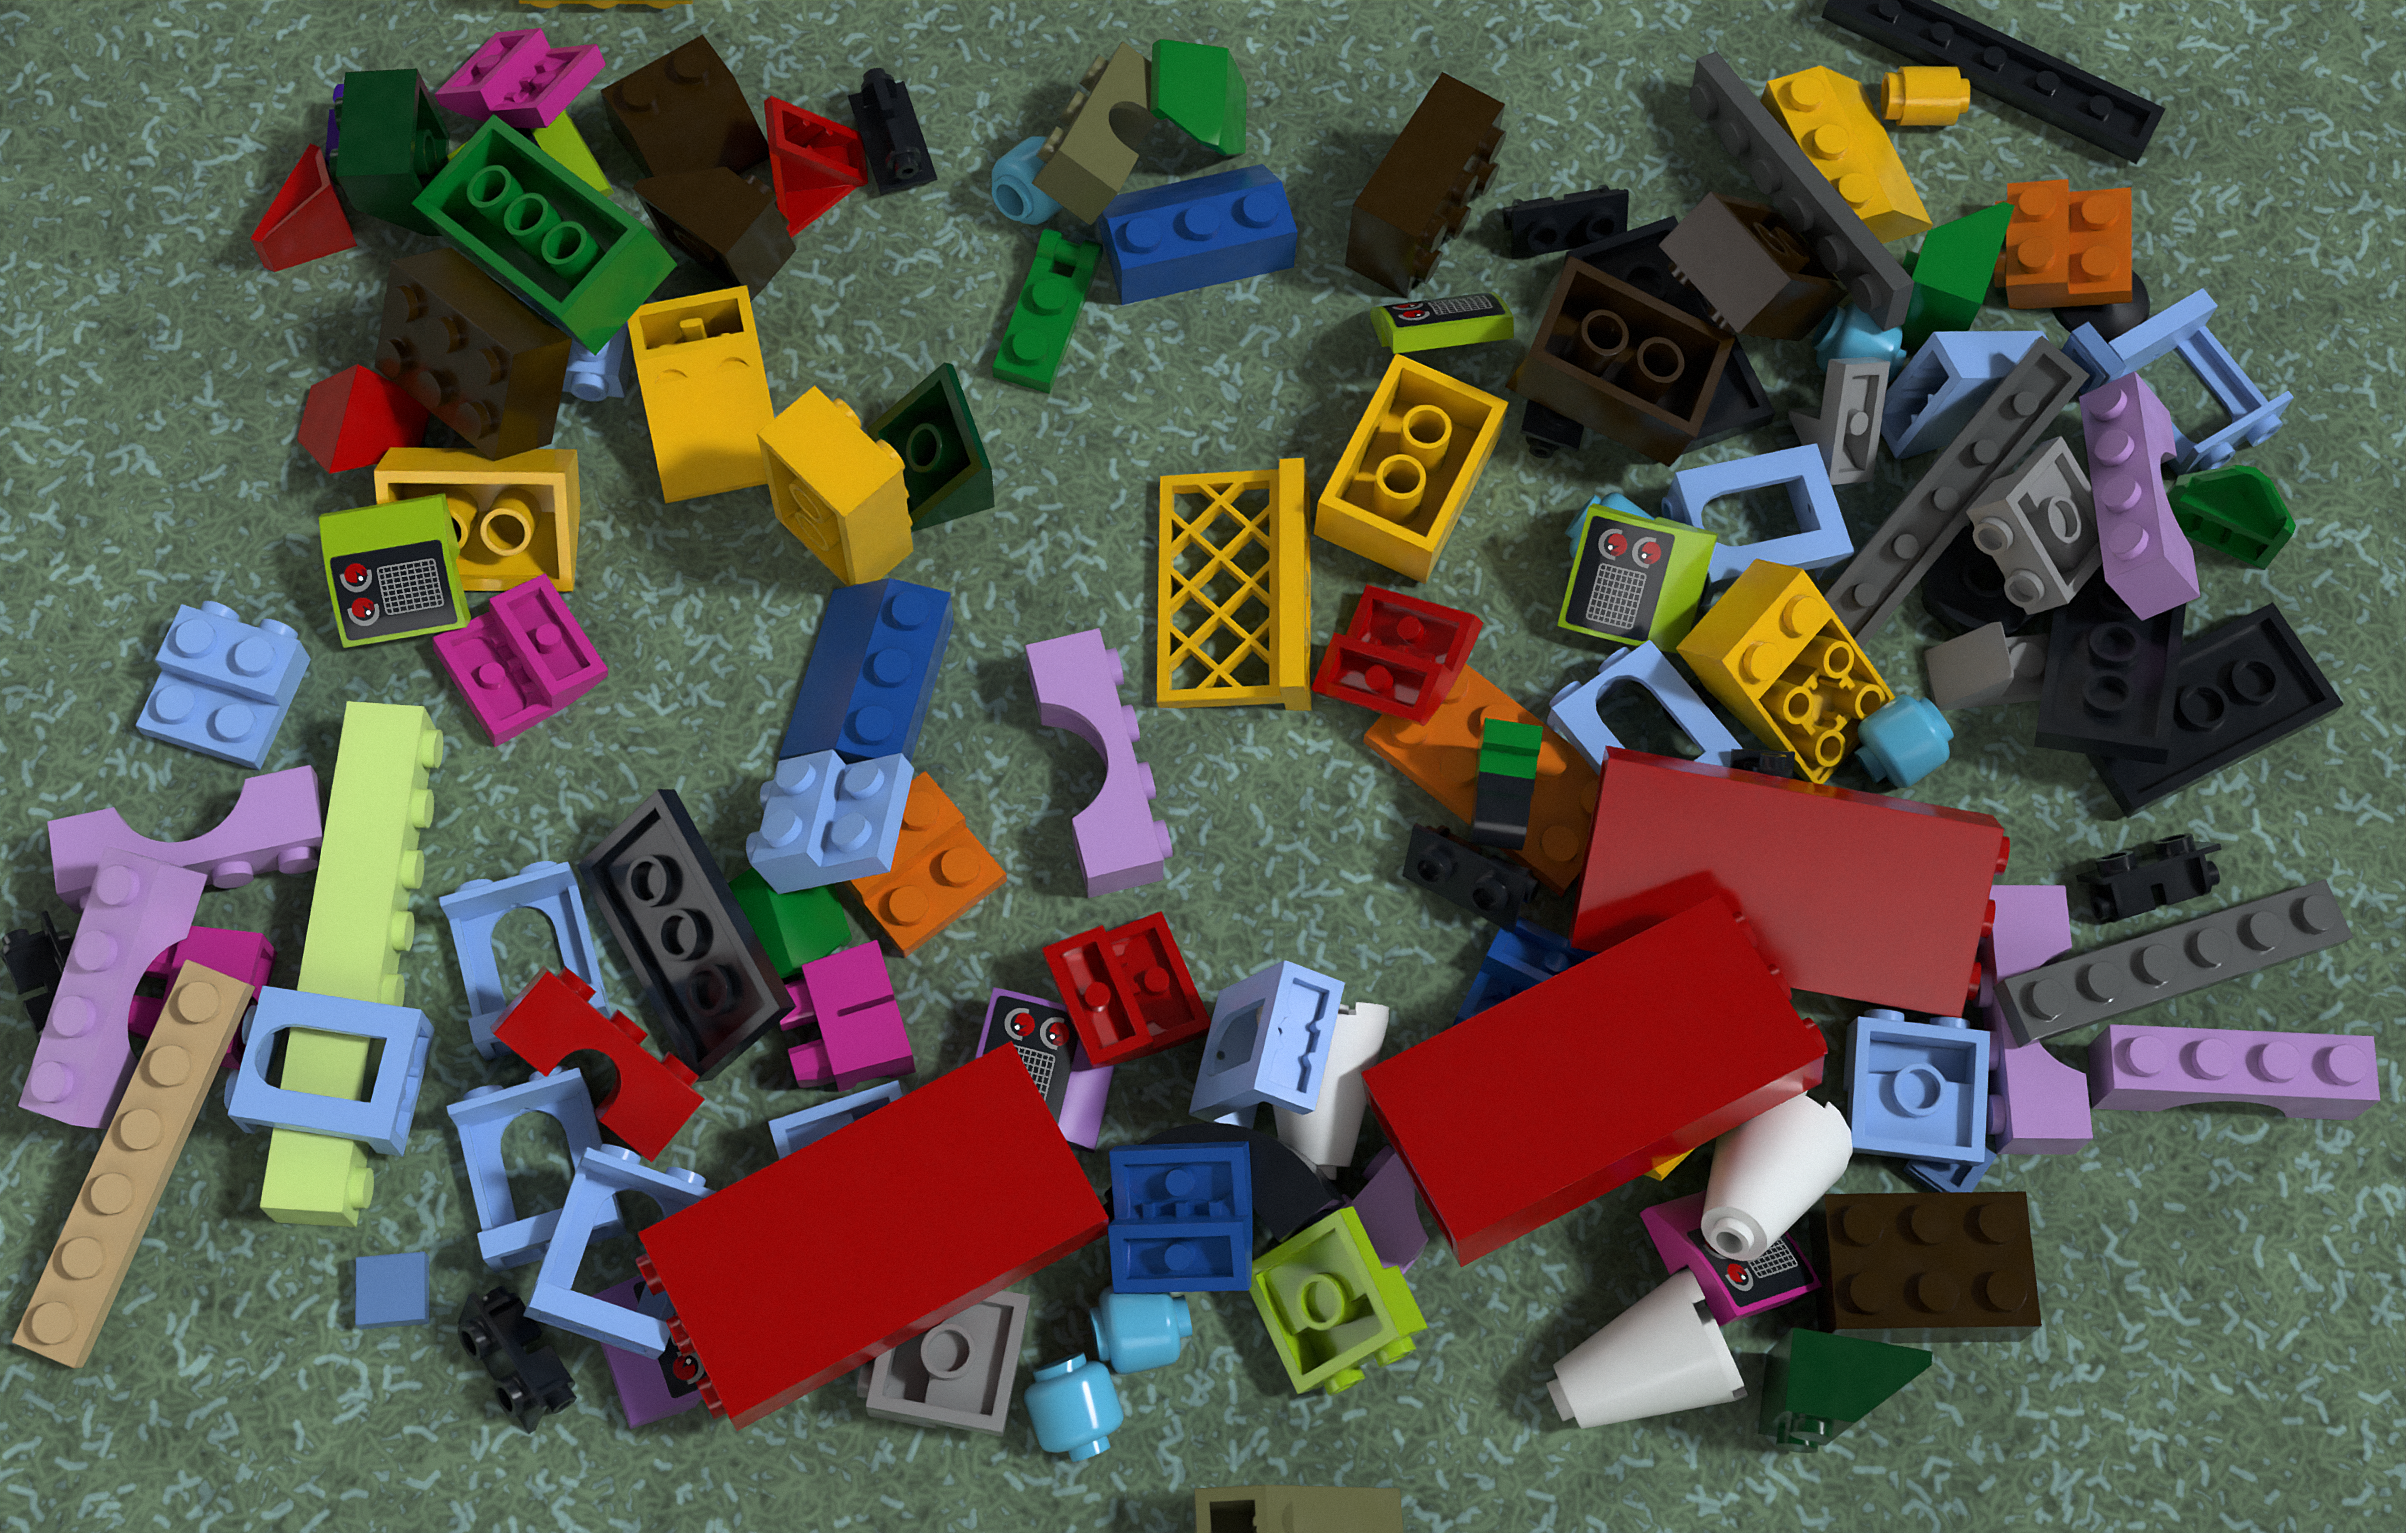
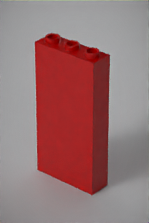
(1835, 881)
(1594, 1077)
(870, 1236)

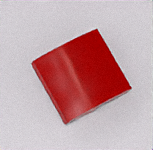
(1397, 655)
(1127, 991)

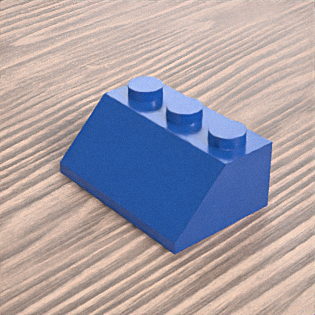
(1198, 233)
(871, 672)

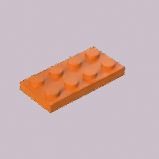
(1444, 759)

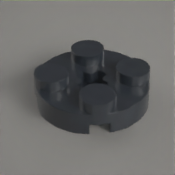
(1955, 598)

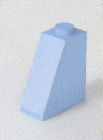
(1947, 386)

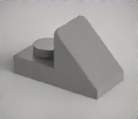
(1849, 418)
(1986, 668)

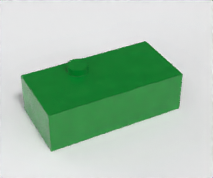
(545, 234)

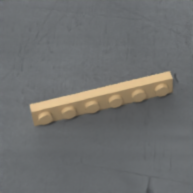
(133, 1165)

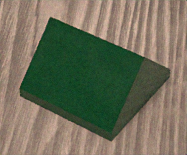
(940, 450)

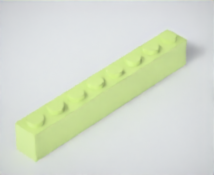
(354, 948)

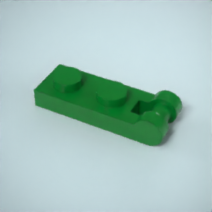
(1047, 312)

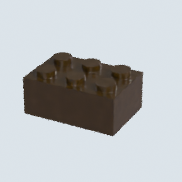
(1425, 186)
(1751, 268)
(472, 353)
(1620, 362)
(1925, 1267)

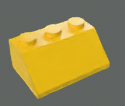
(1848, 144)
(507, 514)

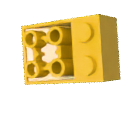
(702, 391)
(1786, 667)

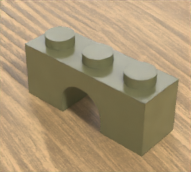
(1103, 127)

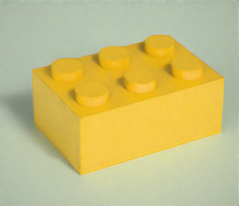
(1410, 468)
(837, 488)

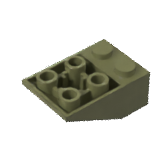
(1297, 1509)

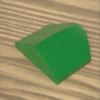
(1200, 94)
(2232, 512)
(793, 924)

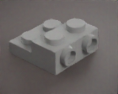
(2040, 528)
(954, 1371)

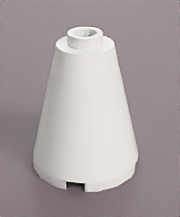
(1332, 1130)
(1772, 1174)
(1649, 1361)

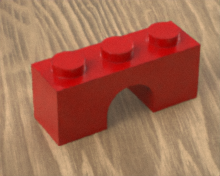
(648, 1095)

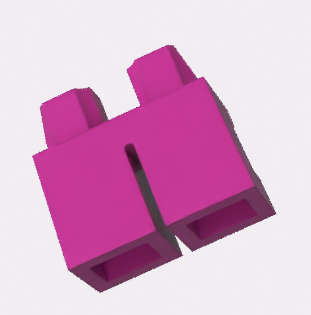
(231, 952)
(856, 1017)

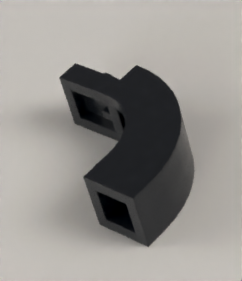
(1285, 1183)

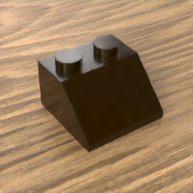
(685, 115)
(720, 223)

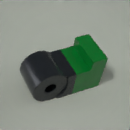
(1504, 783)

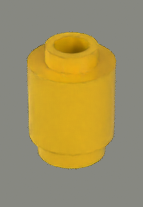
(1924, 96)

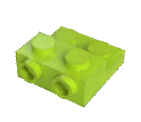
(1334, 1304)

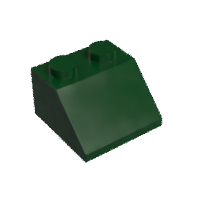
(388, 145)
(1827, 1383)

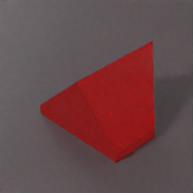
(811, 162)
(304, 218)
(358, 418)

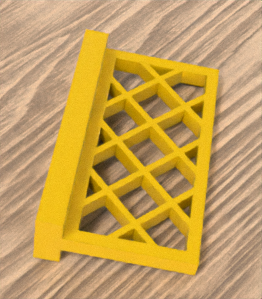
(1288, 588)

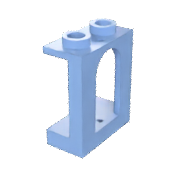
(2184, 328)
(1824, 537)
(1576, 714)
(472, 918)
(1270, 1062)
(381, 1122)
(481, 1124)
(595, 1180)

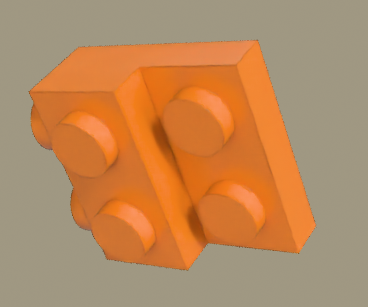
(2066, 246)
(934, 871)

